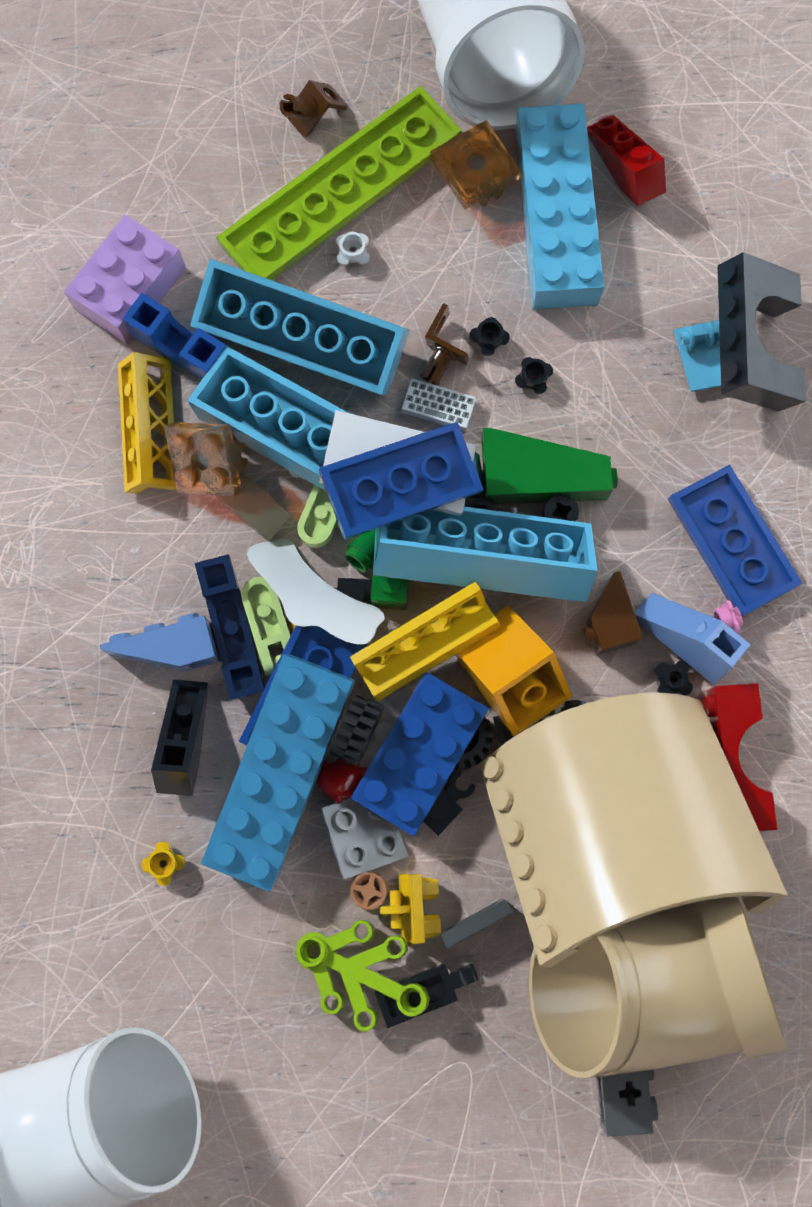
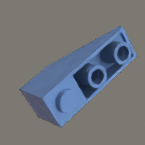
(694, 636)
(174, 646)

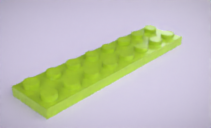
(339, 186)

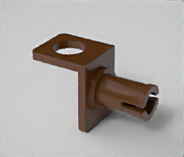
(310, 106)
(443, 351)

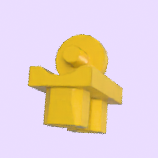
(407, 908)

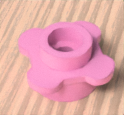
(729, 615)

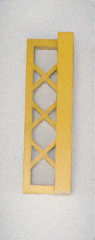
(136, 419)
(425, 642)

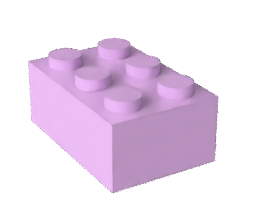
(122, 268)

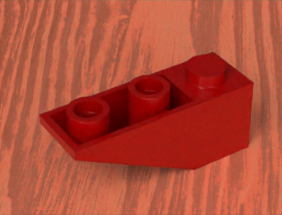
(630, 160)

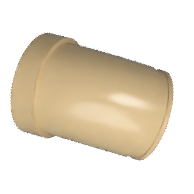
(657, 994)

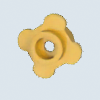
(152, 863)

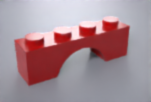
(731, 713)

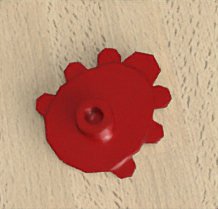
(339, 779)

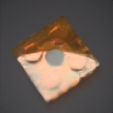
(476, 165)
(205, 458)

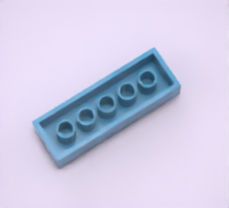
(278, 772)

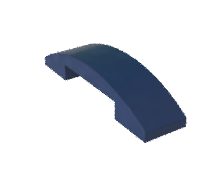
(230, 627)

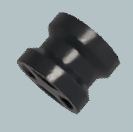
(564, 503)

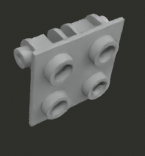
(361, 838)

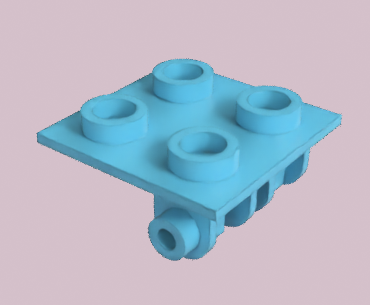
(700, 354)

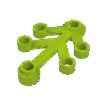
(355, 971)

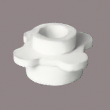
(352, 240)

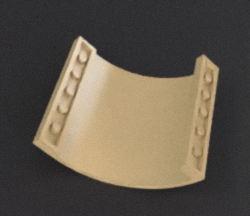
(622, 818)

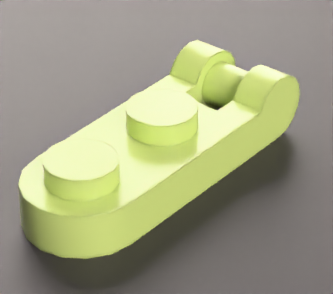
(317, 519)
(265, 620)

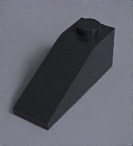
(180, 739)

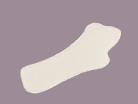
(309, 598)

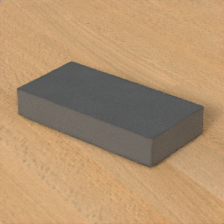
(476, 922)

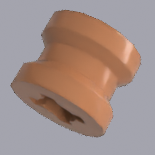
(367, 895)

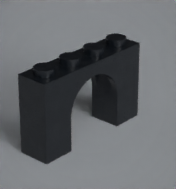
(746, 367)

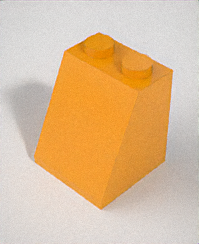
(515, 672)

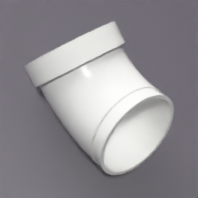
(503, 55)
(98, 1124)

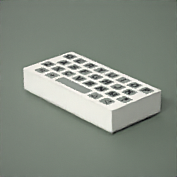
(438, 404)

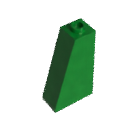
(536, 470)

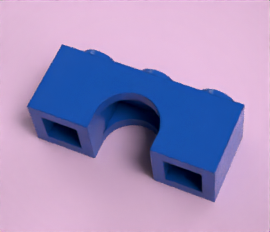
(161, 332)

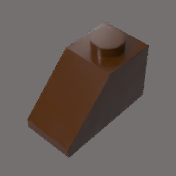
(612, 620)

